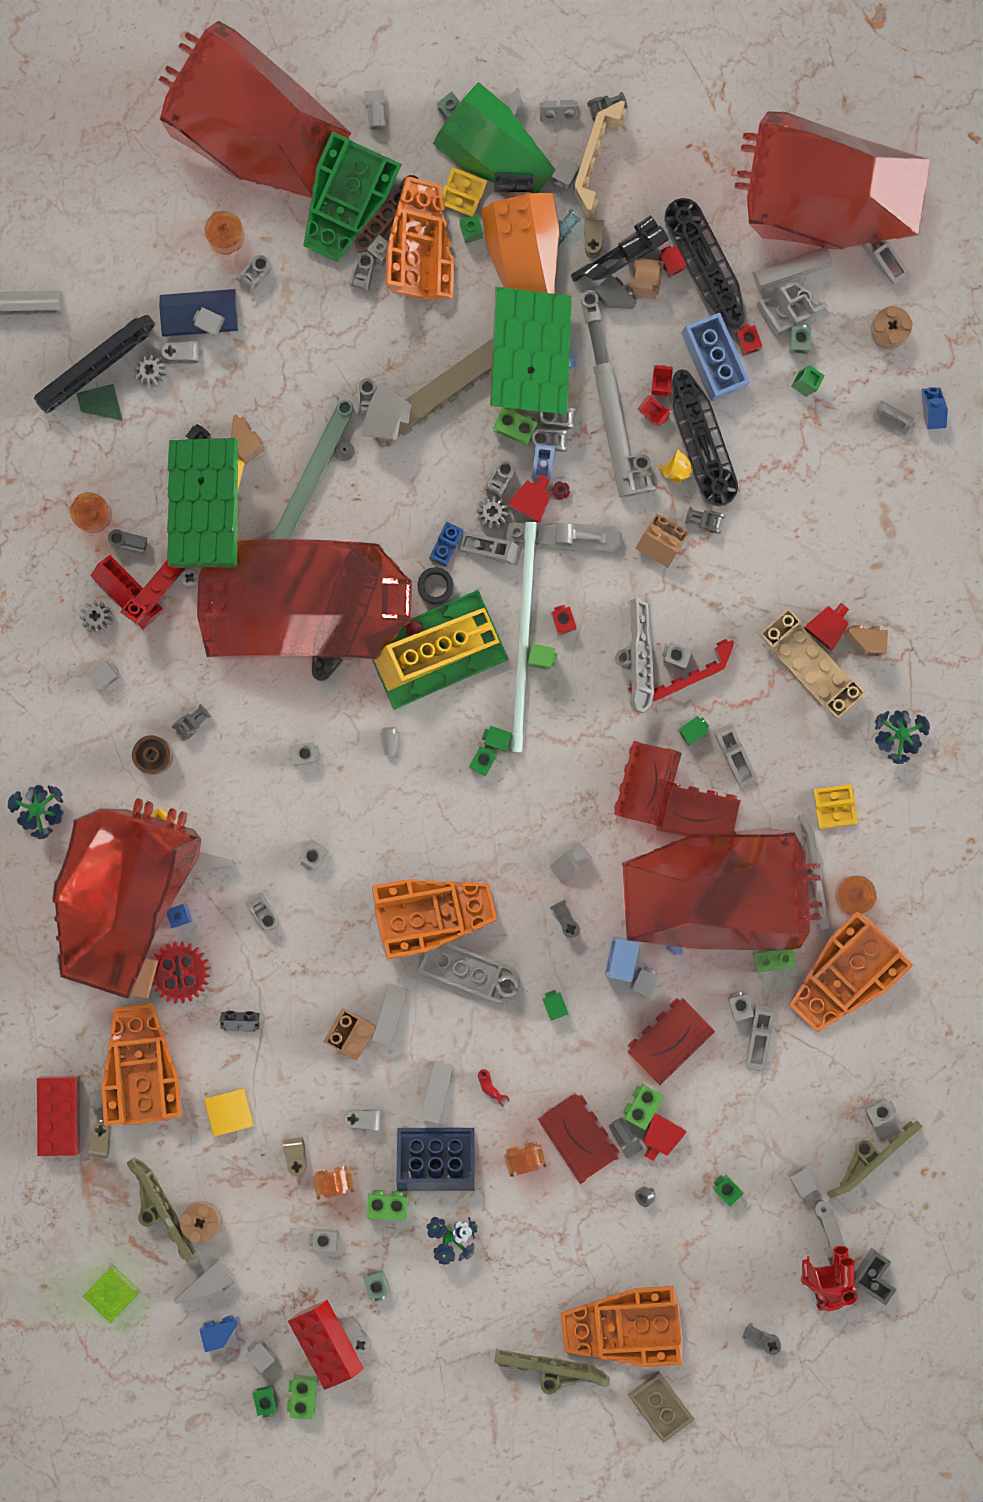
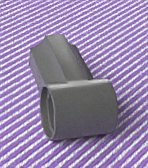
(129, 541)
(627, 1141)

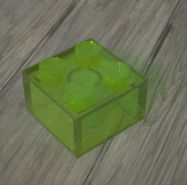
(111, 1293)

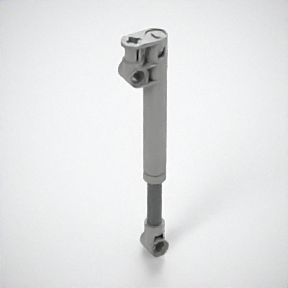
(627, 474)

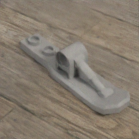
(570, 536)
(638, 658)
(809, 845)

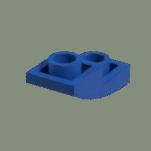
(446, 544)

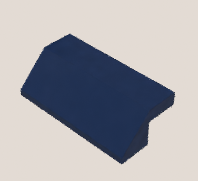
(180, 308)

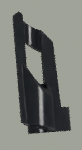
(644, 240)

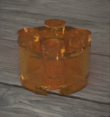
(222, 222)
(81, 507)
(844, 894)
(525, 1159)
(333, 1183)

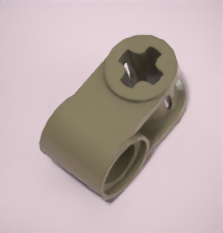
(593, 235)
(99, 1142)
(295, 1151)

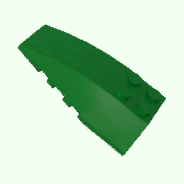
(490, 140)
(346, 195)

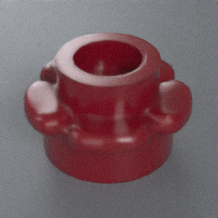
(560, 495)
(413, 628)

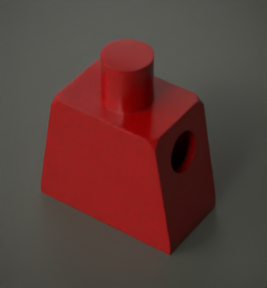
(532, 498)
(828, 626)
(661, 1136)

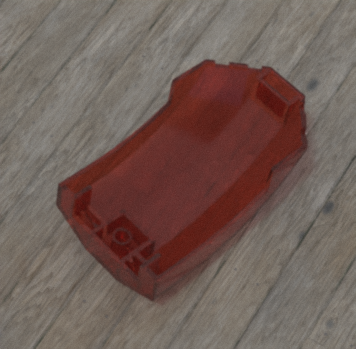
(303, 601)

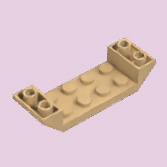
(607, 118)
(811, 664)

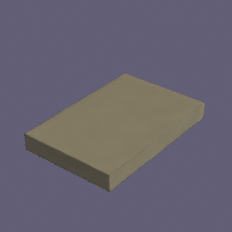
(661, 1407)

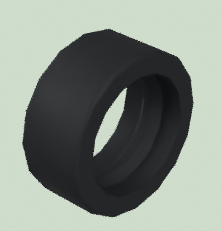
(435, 571)

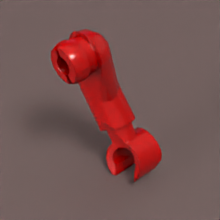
(487, 1086)

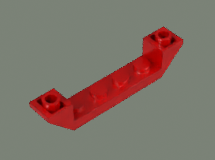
(150, 595)
(722, 652)

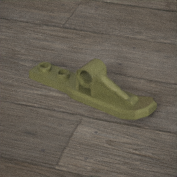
(863, 1165)
(156, 1202)
(560, 1371)

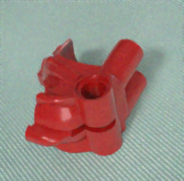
(832, 1283)

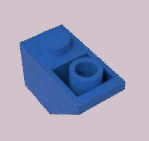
(934, 408)
(216, 1335)

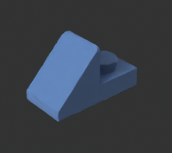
(543, 461)

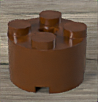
(143, 749)

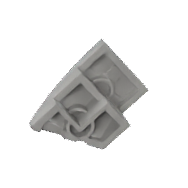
(789, 307)
(385, 414)

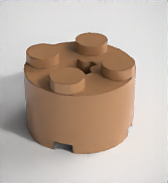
(647, 278)
(891, 316)
(196, 1232)

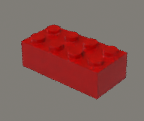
(58, 1116)
(325, 1344)

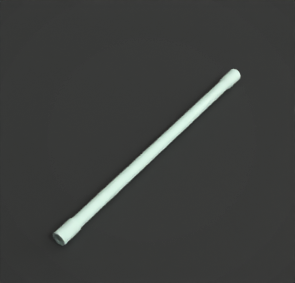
(517, 736)

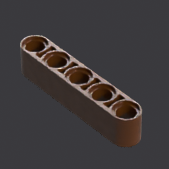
(378, 219)

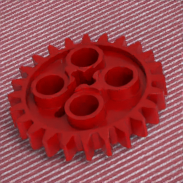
(197, 970)

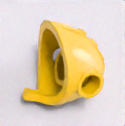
(677, 468)

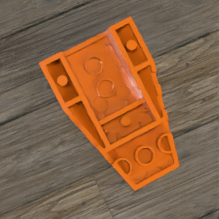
(523, 240)
(419, 246)
(428, 913)
(849, 973)
(139, 1071)
(627, 1327)

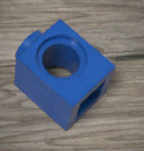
(179, 916)

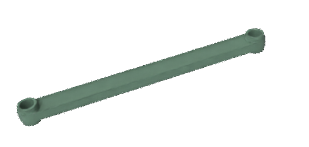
(313, 472)

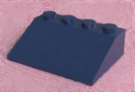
(435, 1159)

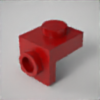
(661, 380)
(654, 411)

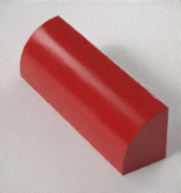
(121, 586)

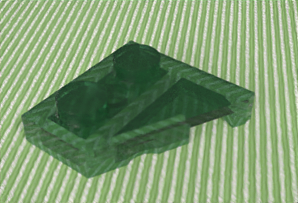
(100, 402)

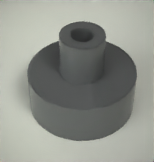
(344, 455)
(645, 1196)

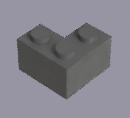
(869, 1277)

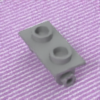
(566, 110)
(893, 417)

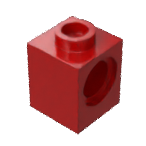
(672, 260)
(748, 348)
(563, 628)

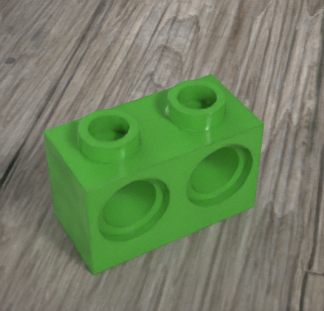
(512, 431)
(542, 657)
(773, 960)
(648, 1108)
(387, 1211)
(307, 1397)

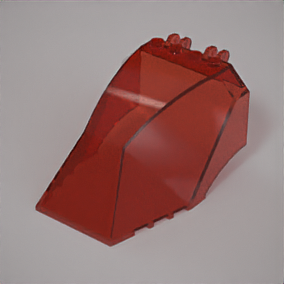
(246, 113)
(830, 185)
(117, 890)
(722, 892)

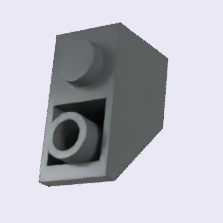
(614, 295)

